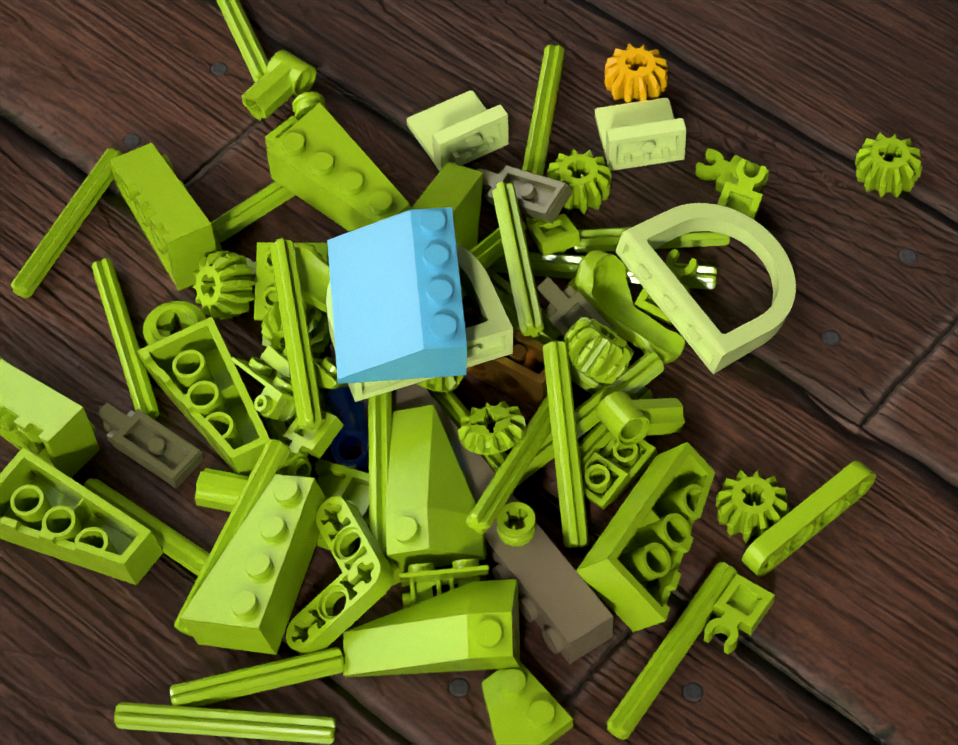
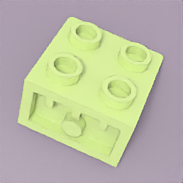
(460, 130)
(640, 134)

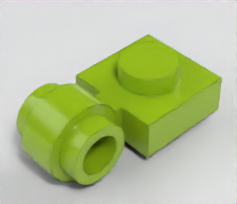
(308, 442)

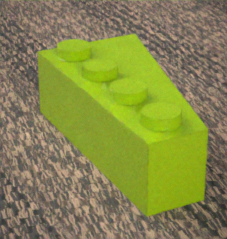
(332, 172)
(165, 212)
(207, 388)
(44, 421)
(69, 522)
(644, 543)
(260, 572)

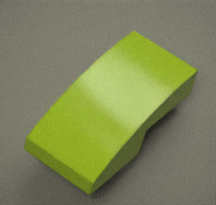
(324, 368)
(614, 470)

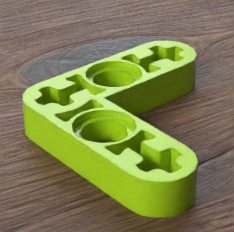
(318, 615)

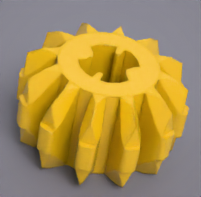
(636, 74)

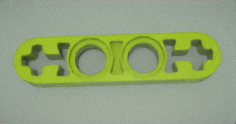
(808, 518)

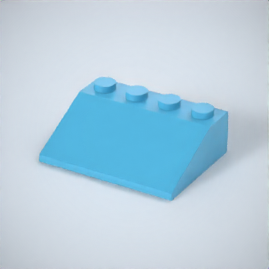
(398, 299)

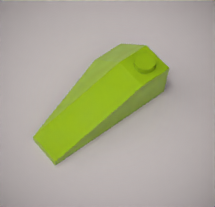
(461, 190)
(427, 495)
(447, 633)

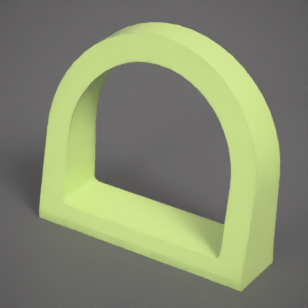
(484, 341)
(713, 347)

